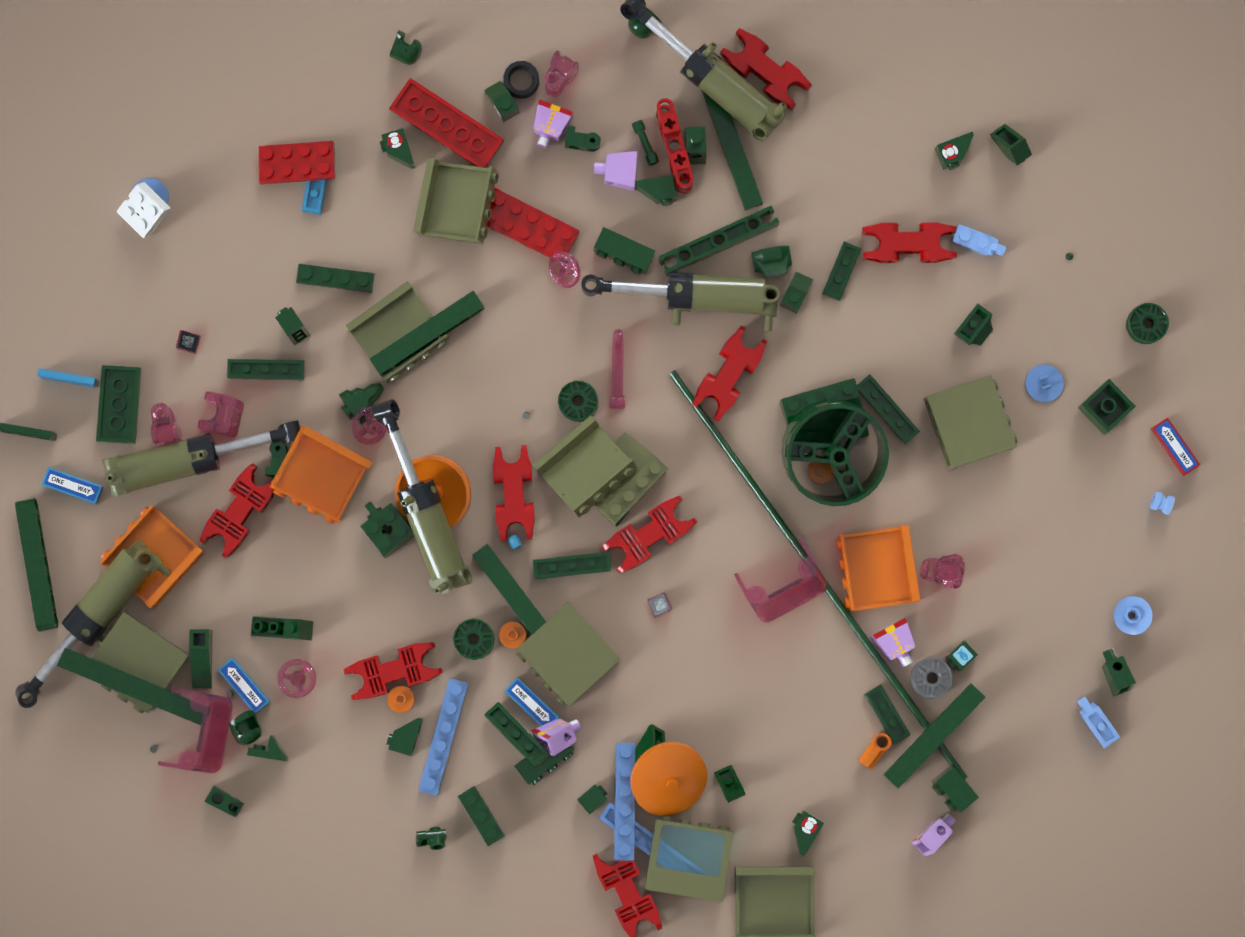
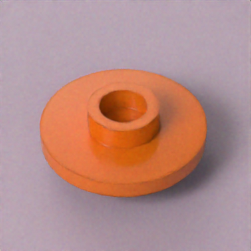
(819, 472)
(512, 635)
(400, 699)

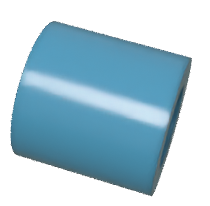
(514, 542)

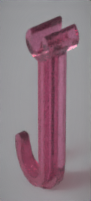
(617, 399)

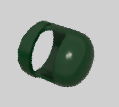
(639, 29)
(404, 52)
(245, 728)

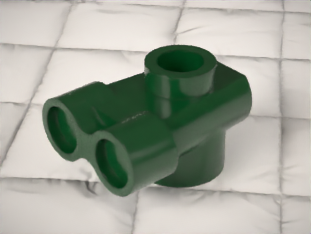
(434, 837)

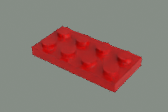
(297, 162)

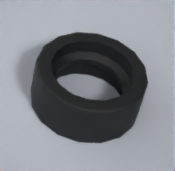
(523, 94)

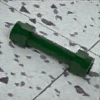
(639, 128)

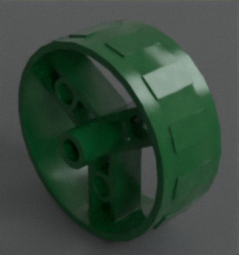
(834, 453)

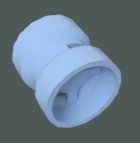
(1161, 503)

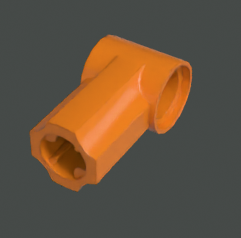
(874, 752)

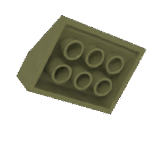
(632, 488)

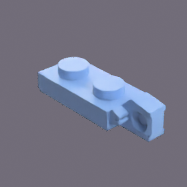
(977, 241)
(1097, 722)

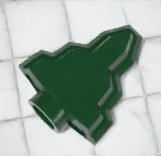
(360, 399)

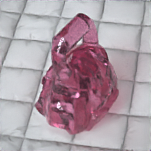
(947, 570)

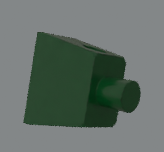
(696, 144)
(1120, 680)

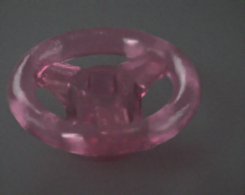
(566, 267)
(377, 429)
(301, 692)

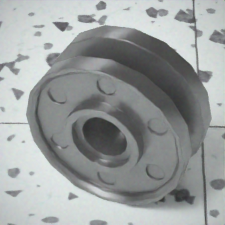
(919, 678)

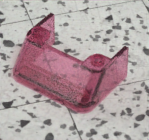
(789, 597)
(212, 736)

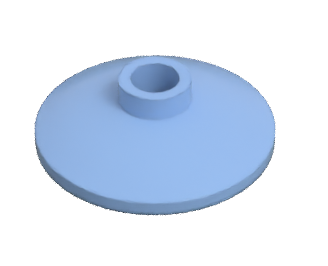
(1142, 614)

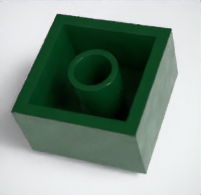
(1106, 406)
(954, 789)

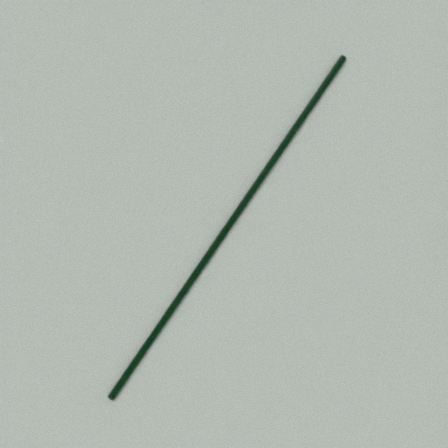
(801, 552)

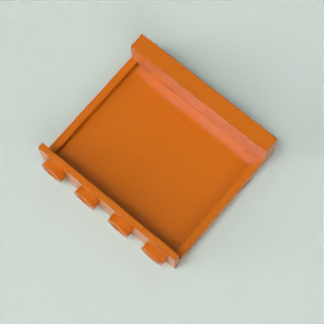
(319, 474)
(168, 543)
(878, 568)

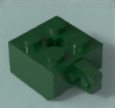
(382, 518)

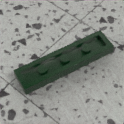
(335, 278)
(265, 369)
(887, 409)
(572, 565)
(517, 735)

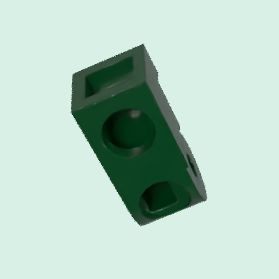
(581, 141)
(279, 452)
(224, 801)

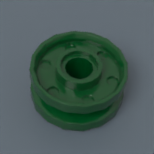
(1157, 317)
(573, 390)
(462, 636)

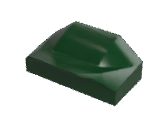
(772, 260)
(976, 326)

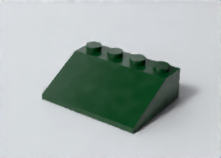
(825, 423)

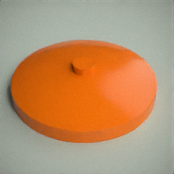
(450, 483)
(668, 778)

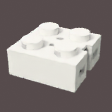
(143, 210)

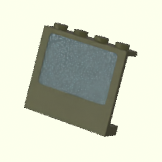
(689, 859)

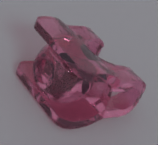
(562, 71)
(227, 415)
(164, 429)

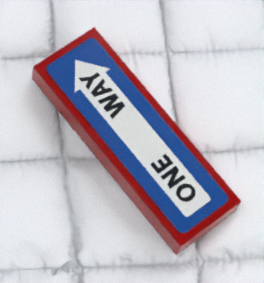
(1175, 446)

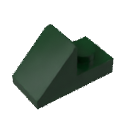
(274, 751)
(729, 783)

